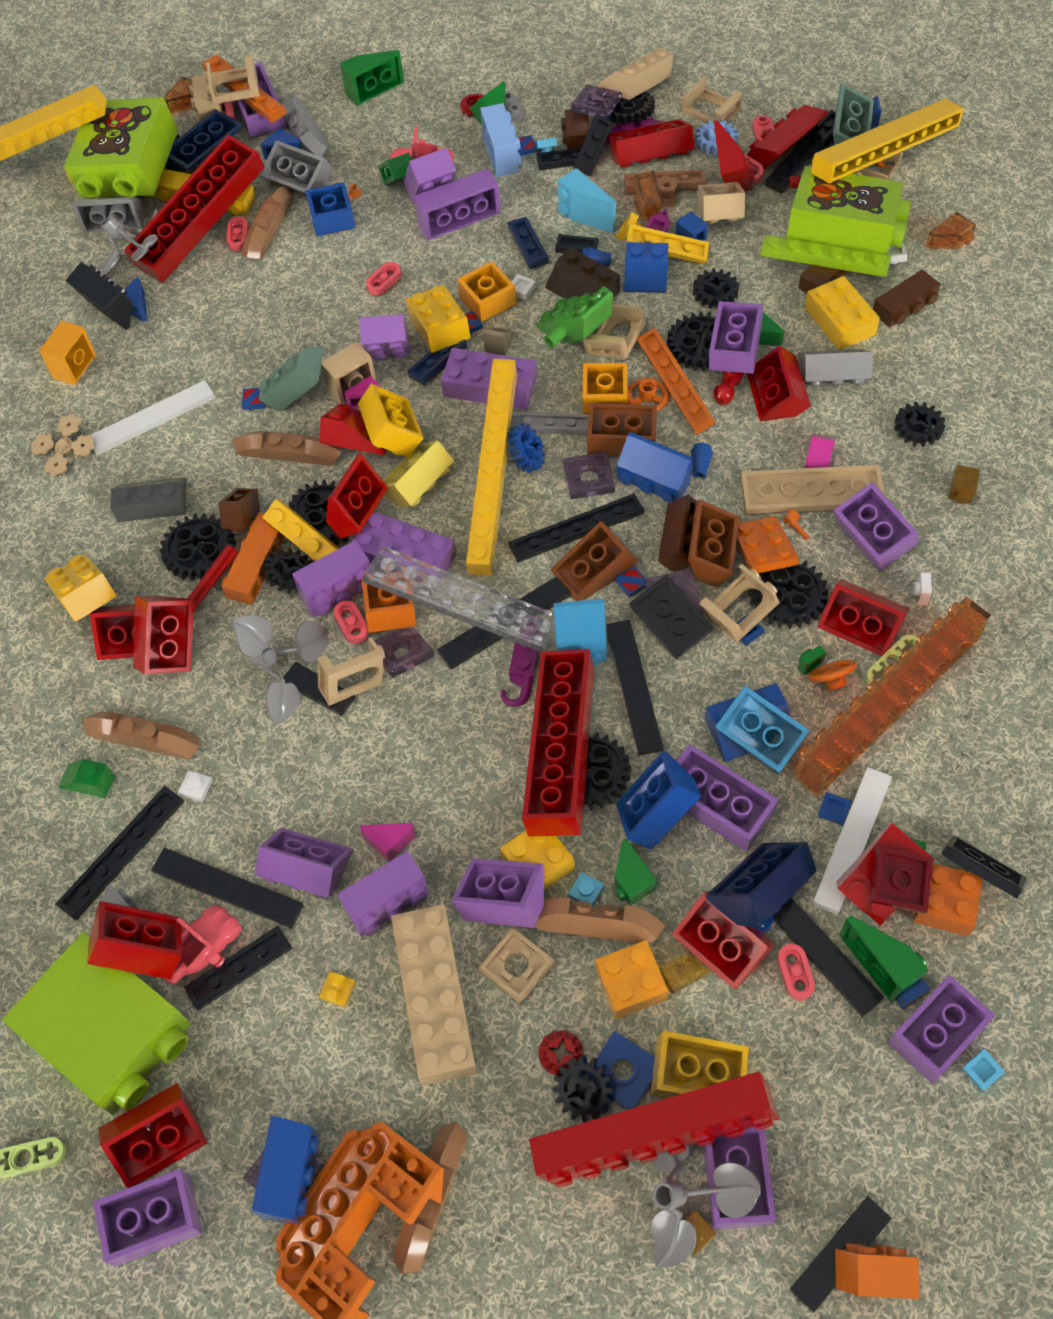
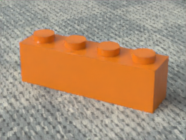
(247, 568)

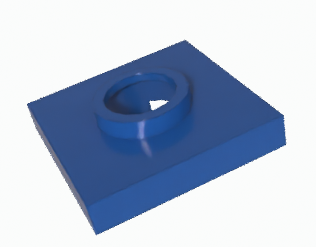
(631, 1090)

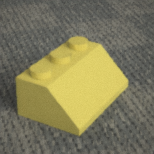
(417, 474)

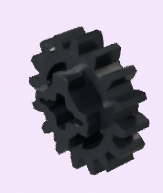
(715, 288)
(919, 424)
(282, 565)
(587, 1099)

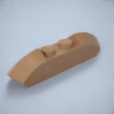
(267, 223)
(286, 448)
(141, 734)
(598, 921)
(416, 1238)

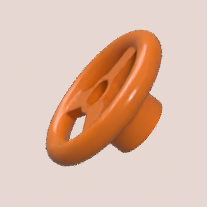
(648, 392)
(833, 673)

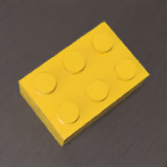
(841, 313)
(438, 318)
(390, 421)
(80, 586)
(694, 1062)

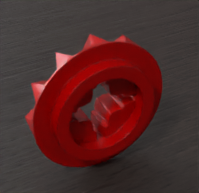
(468, 101)
(553, 1041)

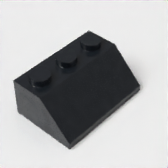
(101, 293)

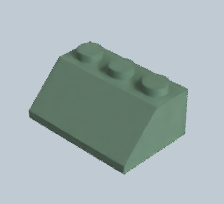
(852, 114)
(292, 379)

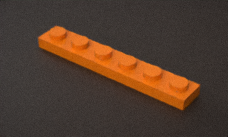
(264, 104)
(676, 381)

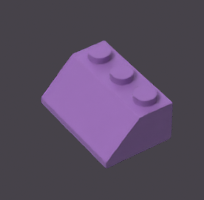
(302, 862)
(501, 892)

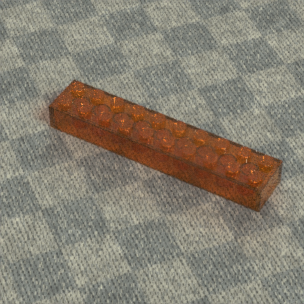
(890, 696)

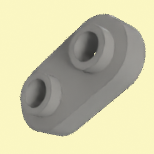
(514, 107)

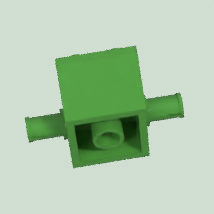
(576, 317)

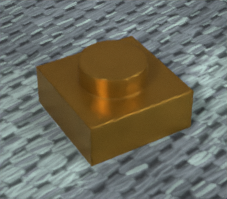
(704, 1232)

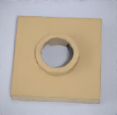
(512, 945)

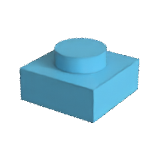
(546, 144)
(586, 889)
(983, 1070)

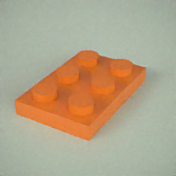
(765, 545)

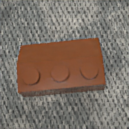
(612, 423)
(713, 543)

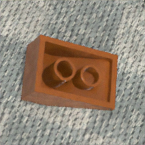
(594, 562)

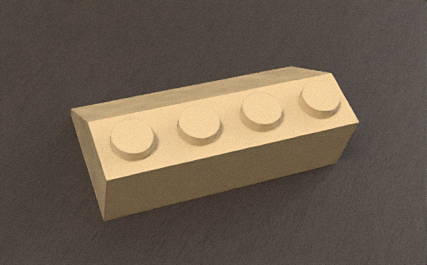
(640, 74)

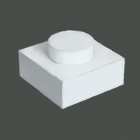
(897, 254)
(523, 286)
(923, 589)
(195, 786)

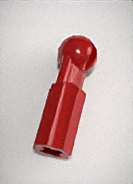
(724, 392)

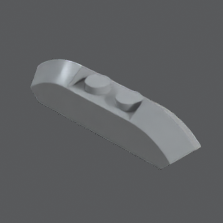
(305, 127)

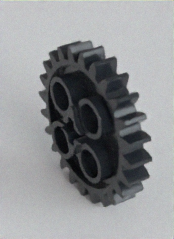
(633, 110)
(686, 336)
(314, 503)
(194, 541)
(786, 610)
(617, 777)

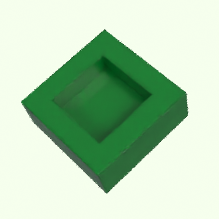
(811, 659)

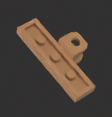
(669, 182)

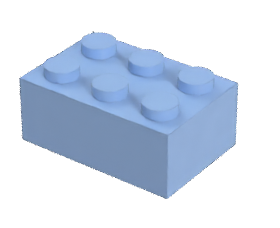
(500, 140)

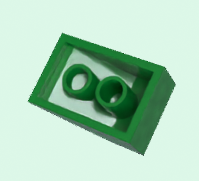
(371, 75)
(884, 958)

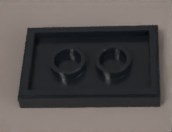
(671, 616)
(984, 866)

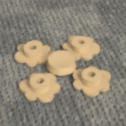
(63, 446)

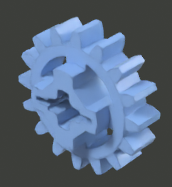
(706, 138)

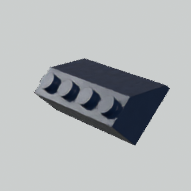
(201, 141)
(763, 882)

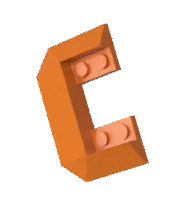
(357, 1178)

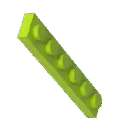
(825, 256)

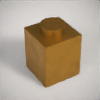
(964, 484)

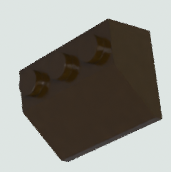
(580, 275)

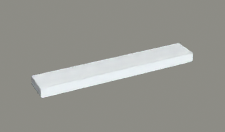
(152, 417)
(852, 837)

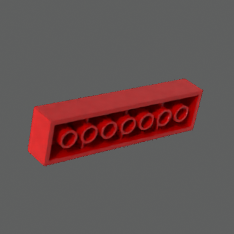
(197, 207)
(559, 744)
(654, 1129)

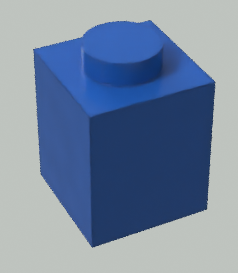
(691, 227)

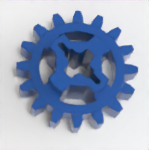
(526, 447)

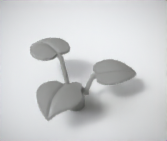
(117, 230)
(252, 637)
(675, 1237)

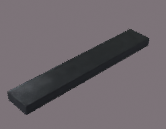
(802, 154)
(575, 527)
(477, 639)
(634, 688)
(119, 853)
(227, 888)
(827, 957)

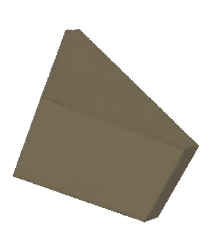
(497, 340)

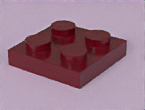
(901, 879)

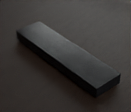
(237, 968)
(820, 1275)

